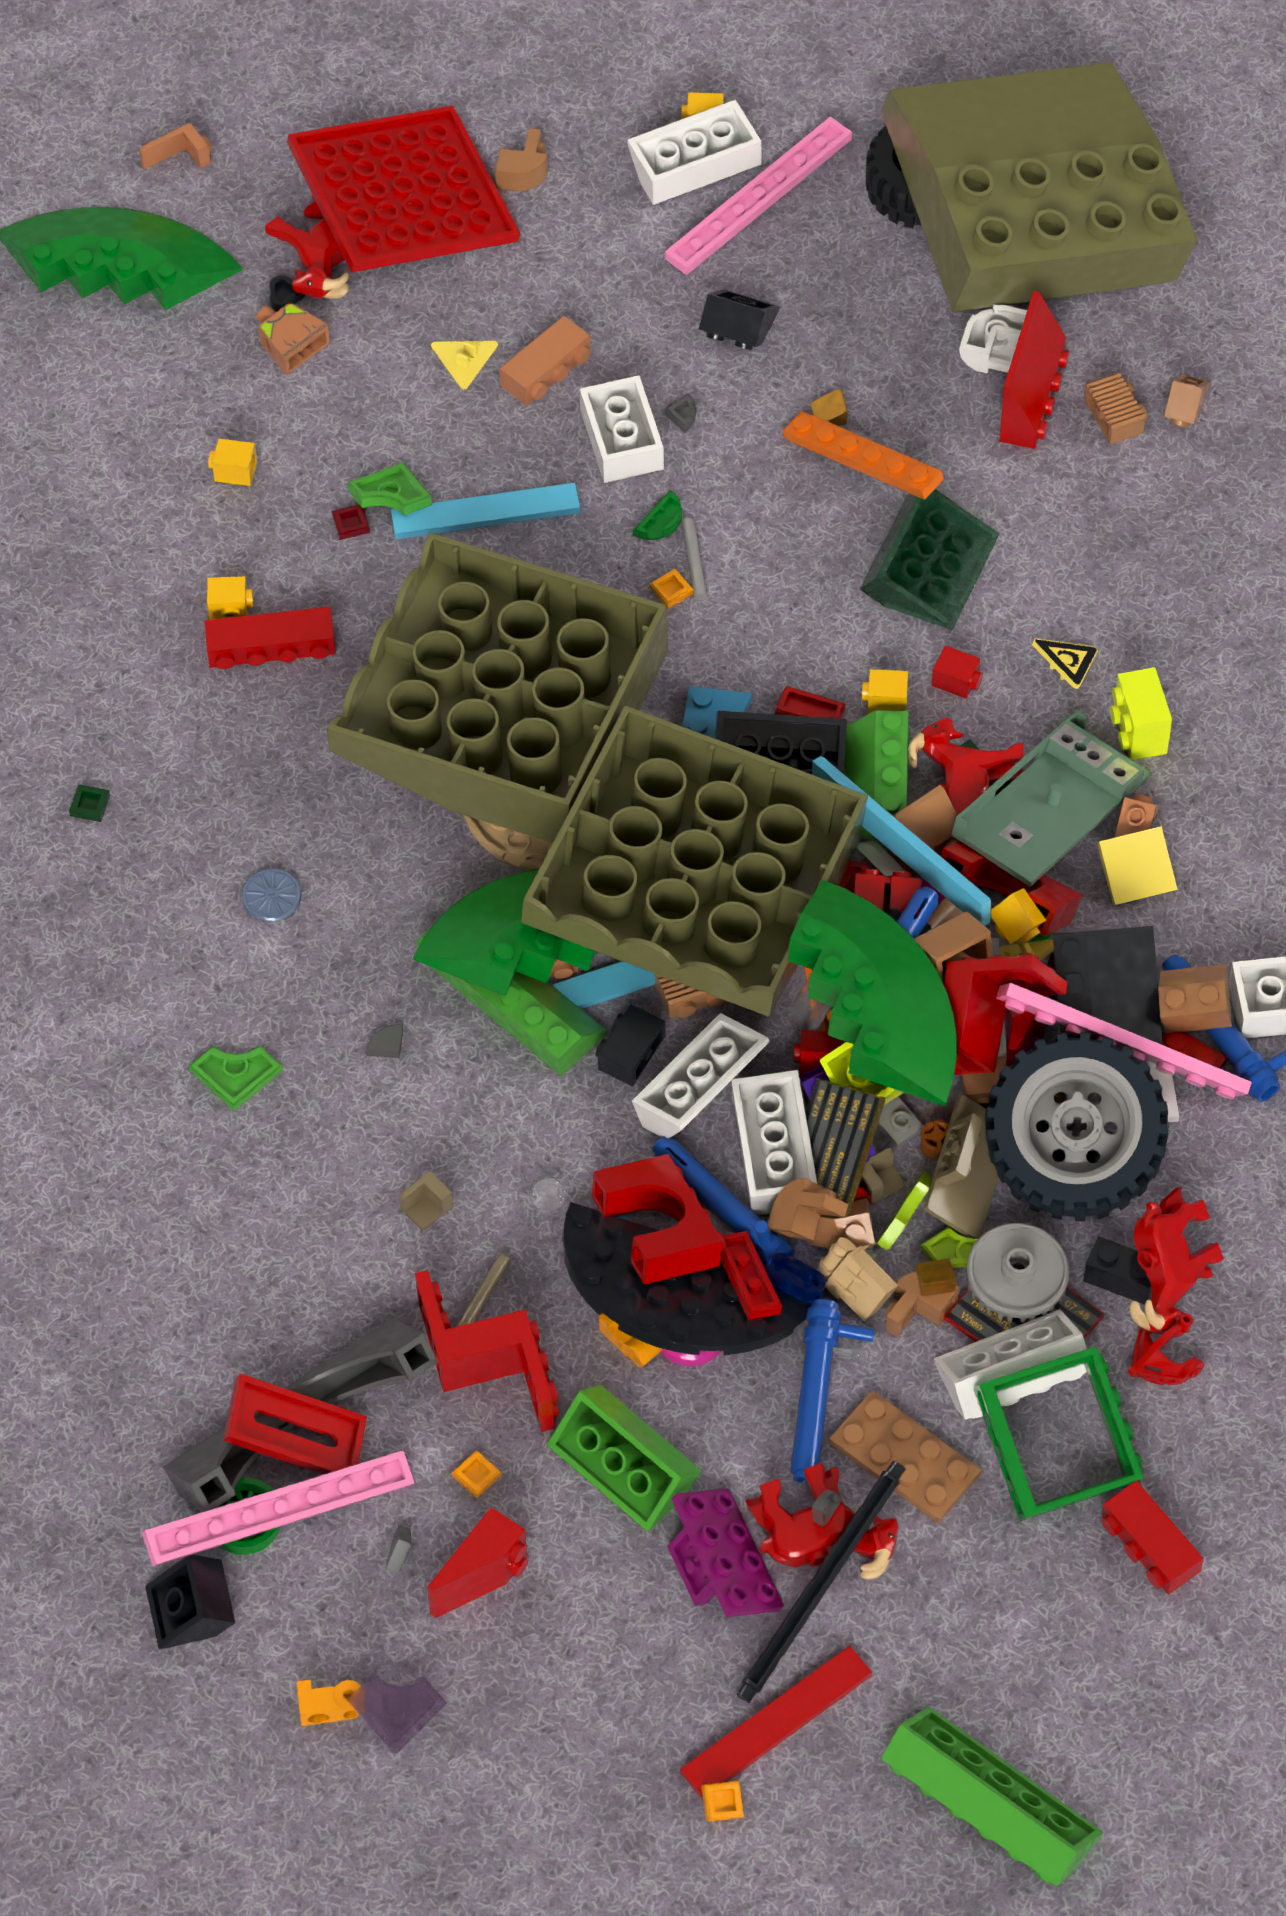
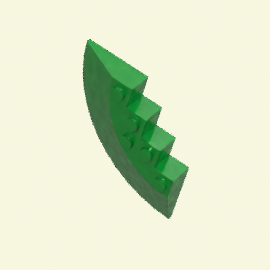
(118, 249)
(487, 942)
(880, 993)

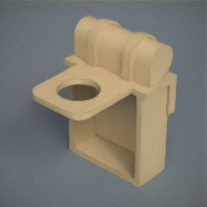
(856, 1278)

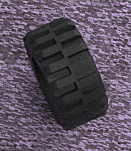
(887, 184)

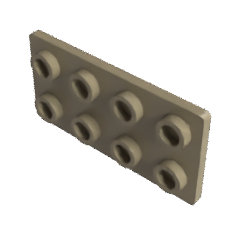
(964, 1173)

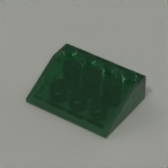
(930, 560)

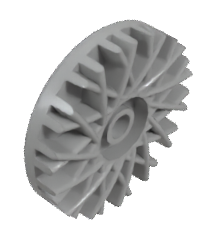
(1015, 1292)

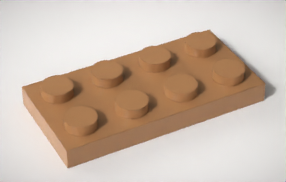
(882, 1434)

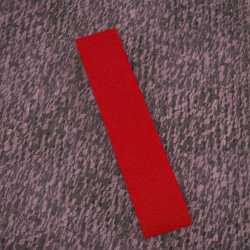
(777, 1721)

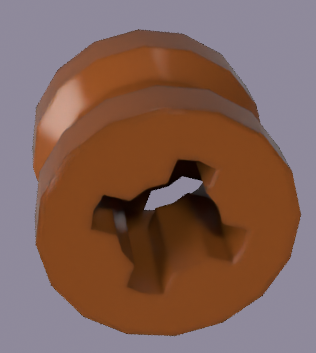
(933, 1132)

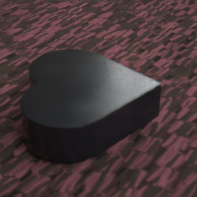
(282, 293)

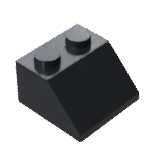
(737, 318)
(190, 1602)

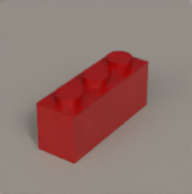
(1151, 1538)

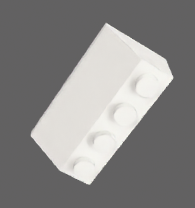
(695, 152)
(697, 1075)
(772, 1135)
(1007, 1353)

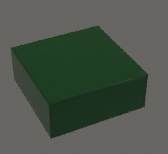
(89, 803)

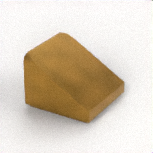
(831, 408)
(936, 1277)

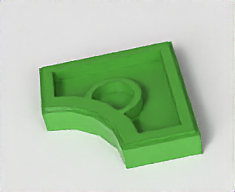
(390, 488)
(235, 1076)

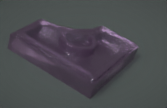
(396, 1711)

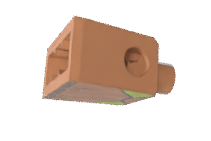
(291, 335)

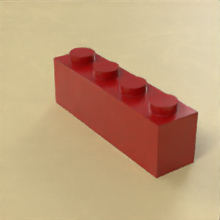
(269, 637)

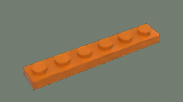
(863, 455)

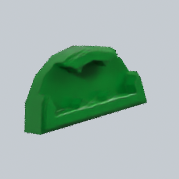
(661, 520)

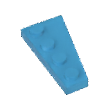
(705, 702)

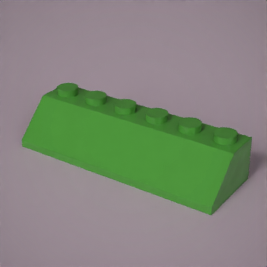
(536, 1017)
(991, 1795)

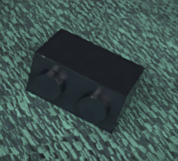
(630, 1045)
(1117, 1271)

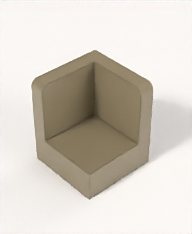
(881, 1177)
(426, 1200)

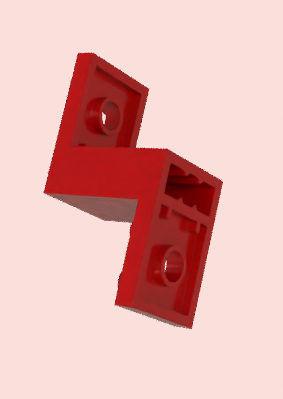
(978, 1014)
(487, 1350)

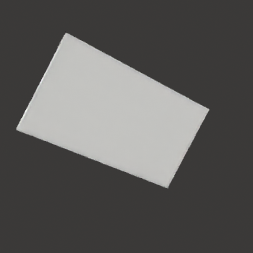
(879, 858)

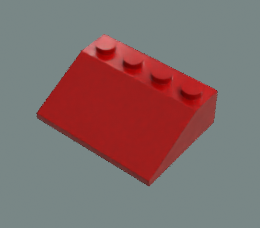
(1033, 376)

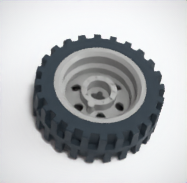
(1077, 1069)

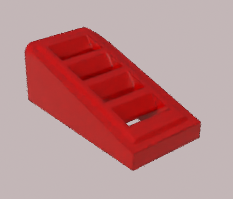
(1021, 1032)

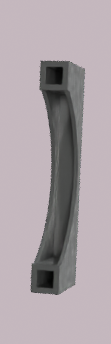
(385, 1355)

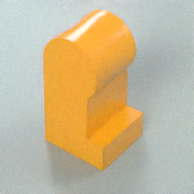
(636, 1350)
(326, 1703)

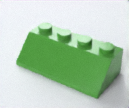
(878, 758)
(622, 1456)

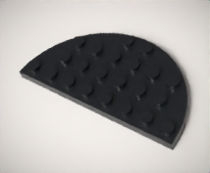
(672, 1314)

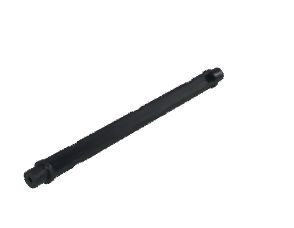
(821, 1582)

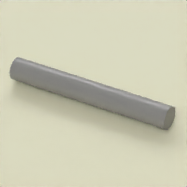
(694, 559)

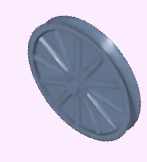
(271, 895)

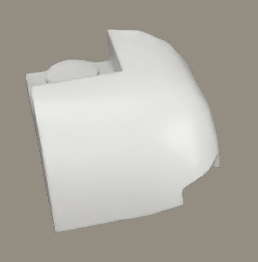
(992, 338)

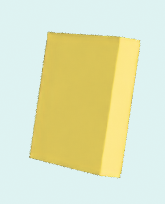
(1137, 866)

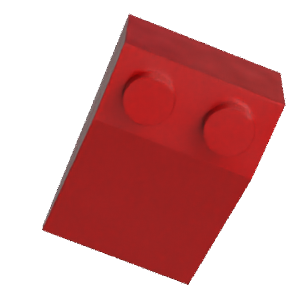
(480, 1564)

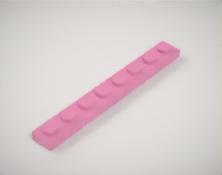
(758, 195)
(1166, 1059)
(277, 1508)

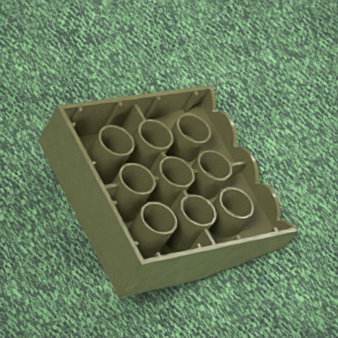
(1038, 185)
(498, 685)
(694, 859)

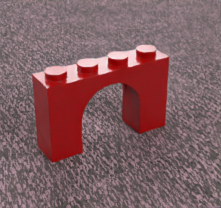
(1052, 898)
(660, 1186)

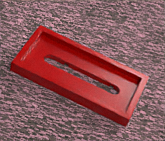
(257, 1396)

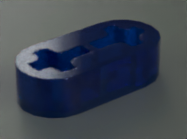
(795, 1277)

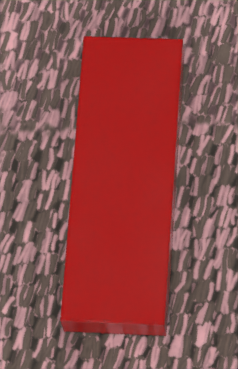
(749, 1277)

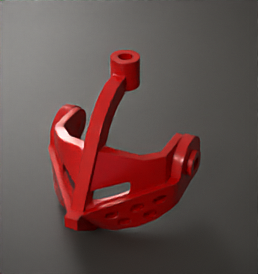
(1149, 1353)

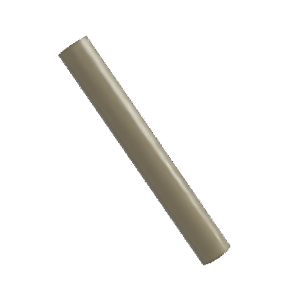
(485, 1290)

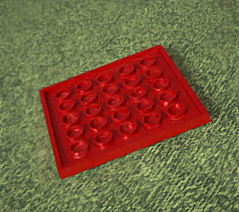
(402, 188)

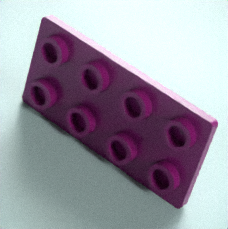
(720, 1556)

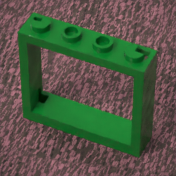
(1108, 1401)

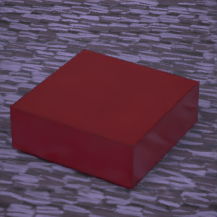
(350, 522)

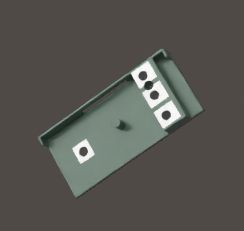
(1050, 803)

